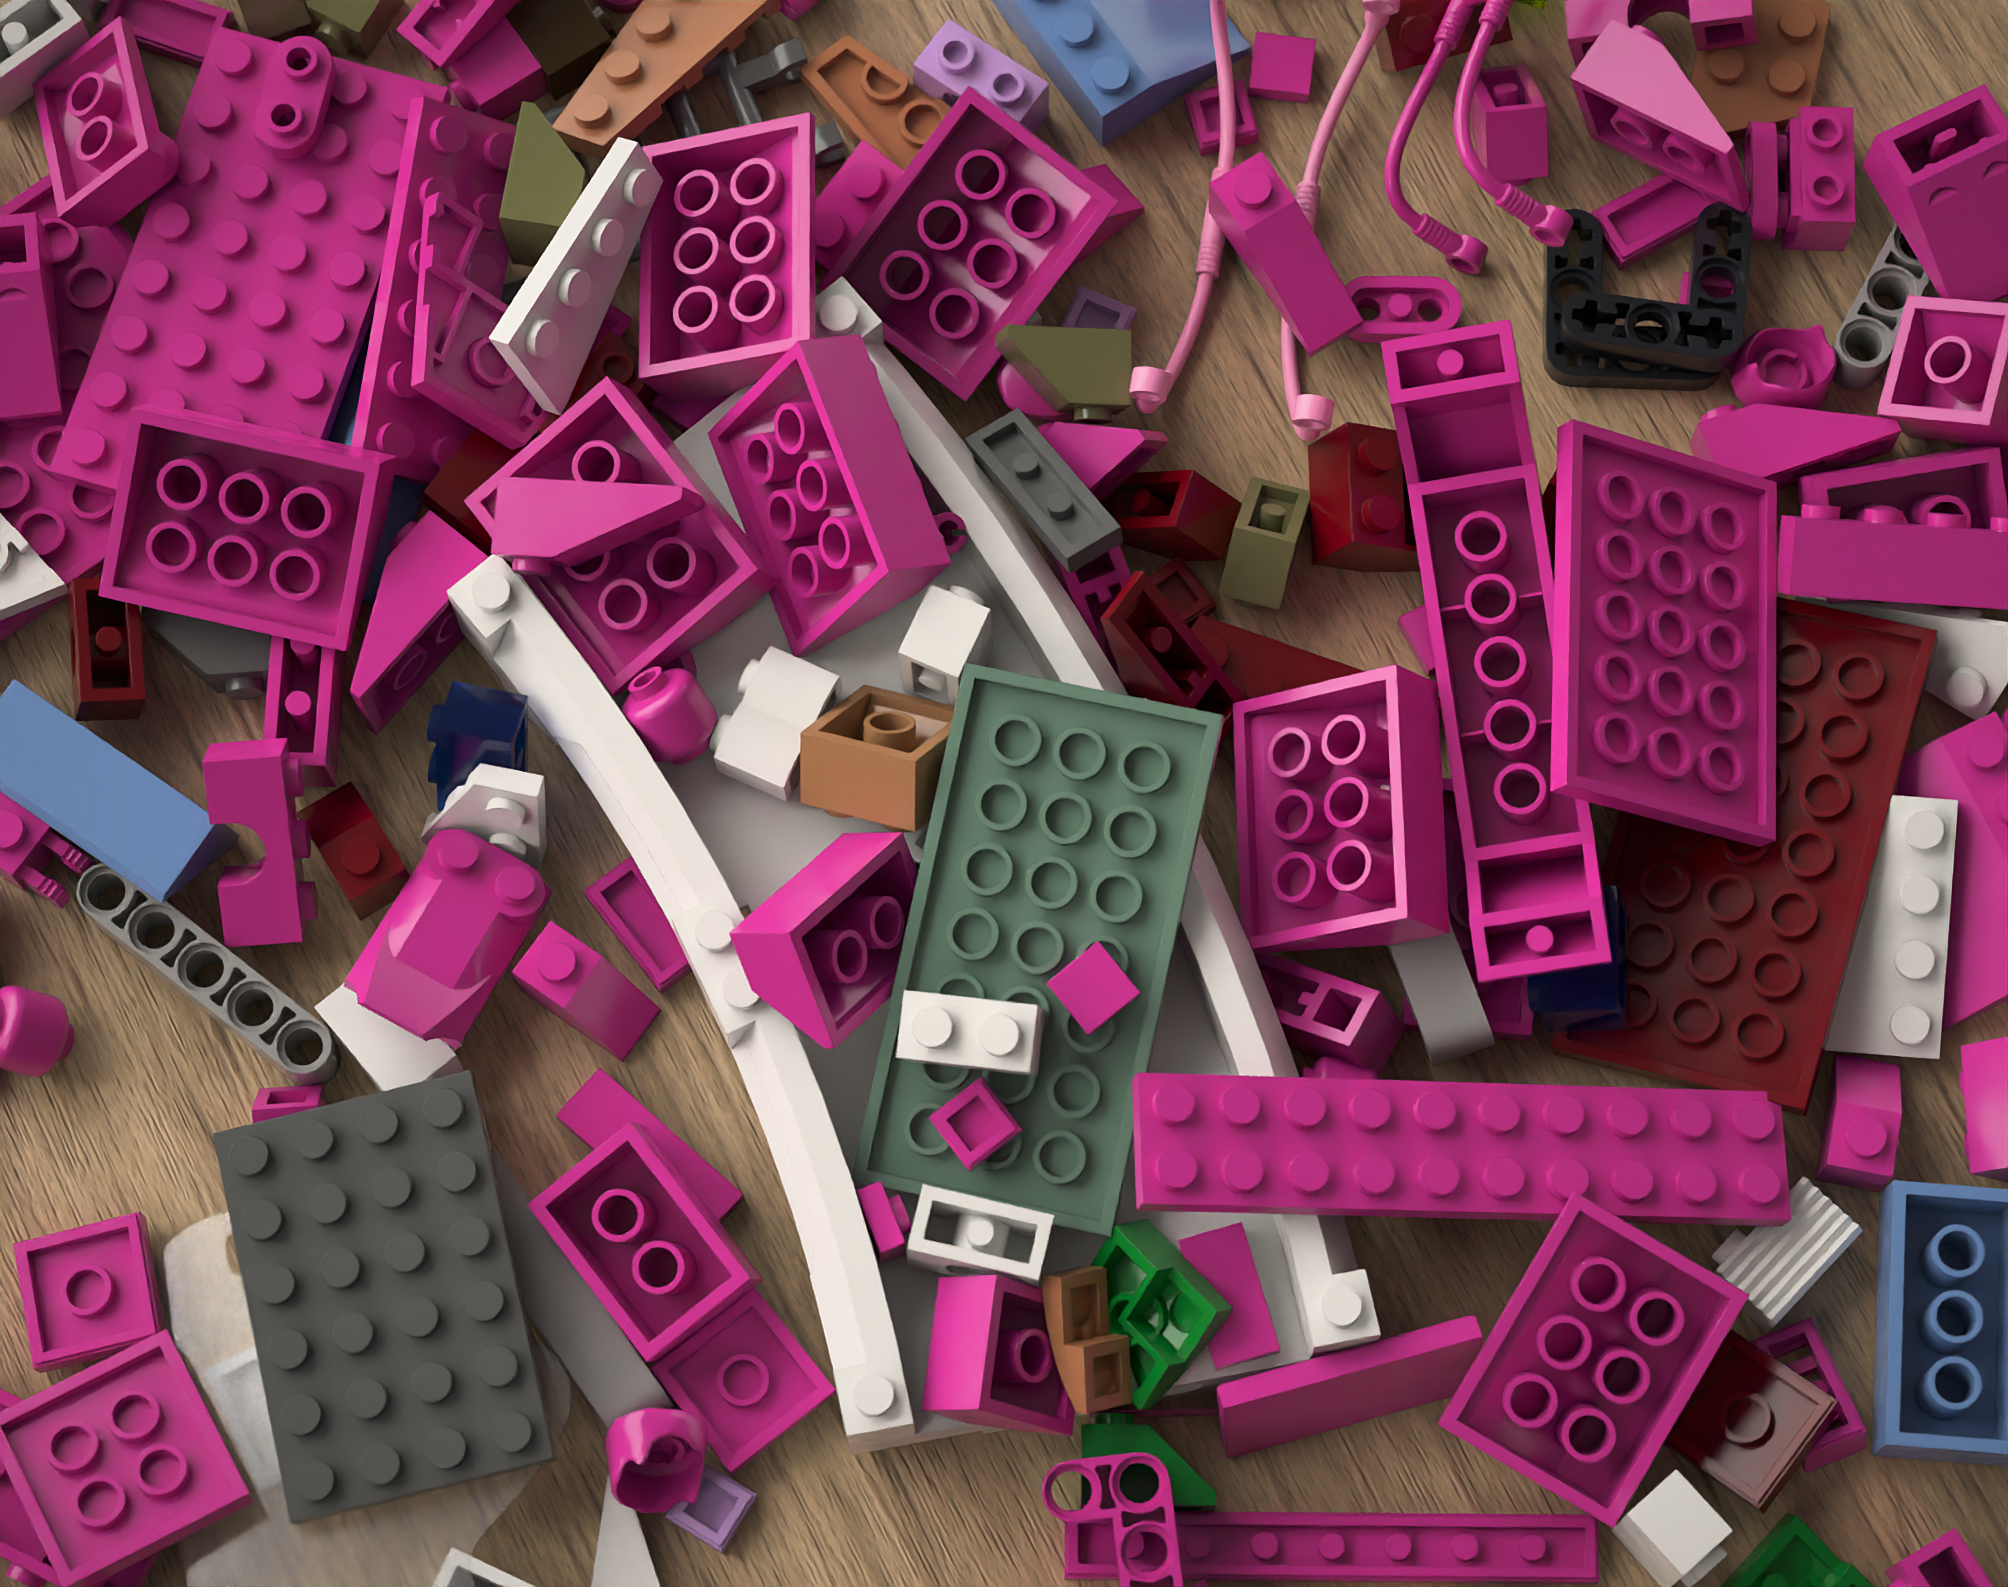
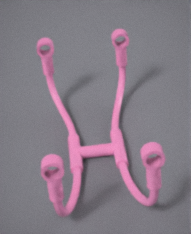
(1307, 412)

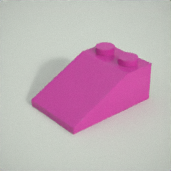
(1651, 112)
(411, 617)

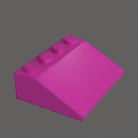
(970, 240)
(727, 257)
(828, 491)
(245, 524)
(655, 592)
(1974, 770)
(1341, 813)
(1593, 1359)

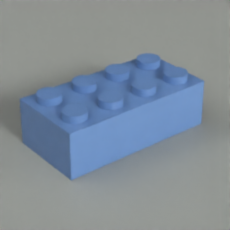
(1942, 1324)

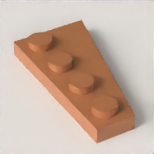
(650, 61)
(873, 100)

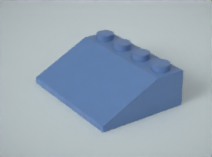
(1120, 56)

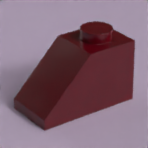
(1174, 514)
(355, 850)

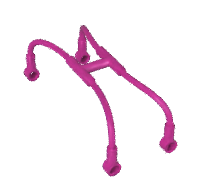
(1463, 252)

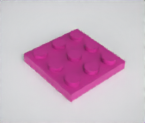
(119, 1462)

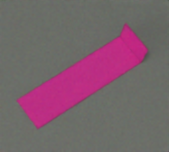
(1164, 1413)

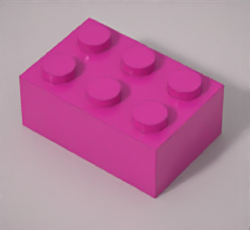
(645, 1242)

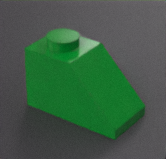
(1138, 1482)

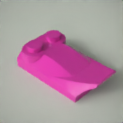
(102, 130)
(449, 937)

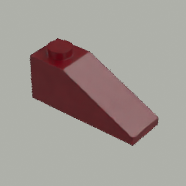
(1163, 656)

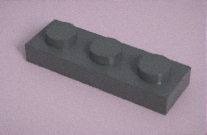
(1044, 490)

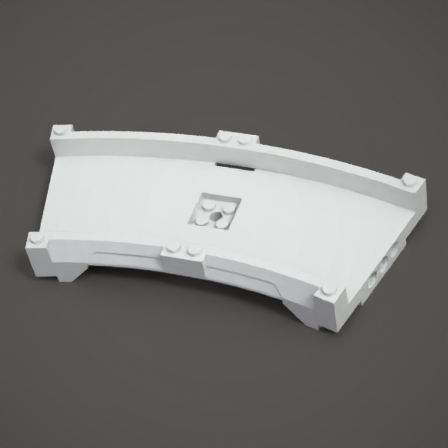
(728, 847)

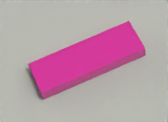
(605, 1107)

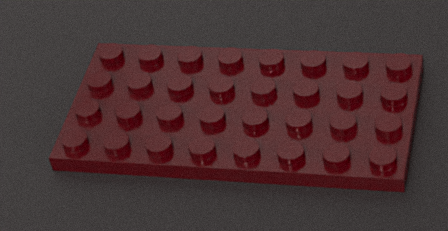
(1748, 944)

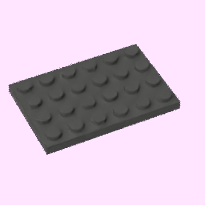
(383, 1297)

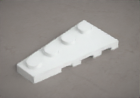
(1900, 951)

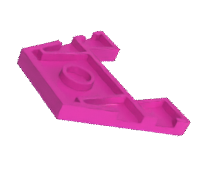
(453, 327)

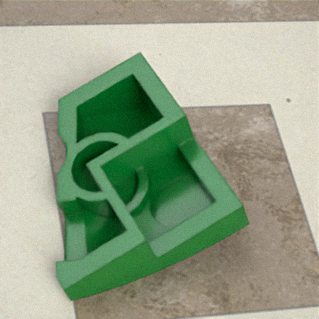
(1159, 1305)

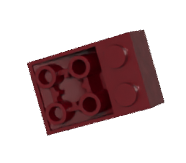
(1360, 501)

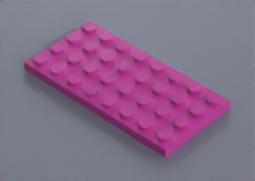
(248, 263)

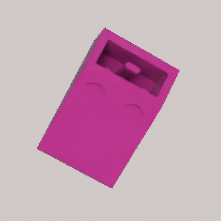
(1950, 192)
(27, 321)

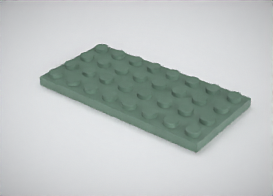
(1048, 831)

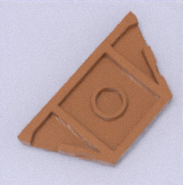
(1768, 77)

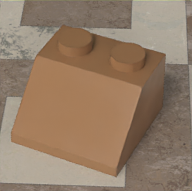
(876, 758)

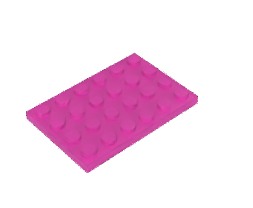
(1664, 635)

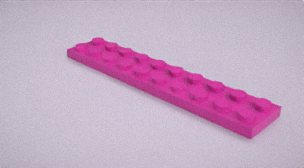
(1456, 1149)

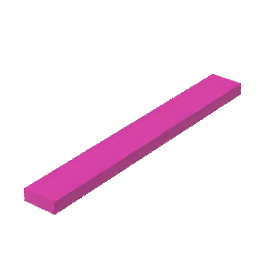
(1352, 1548)

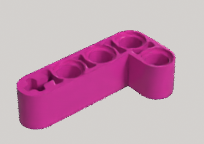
(1126, 1516)

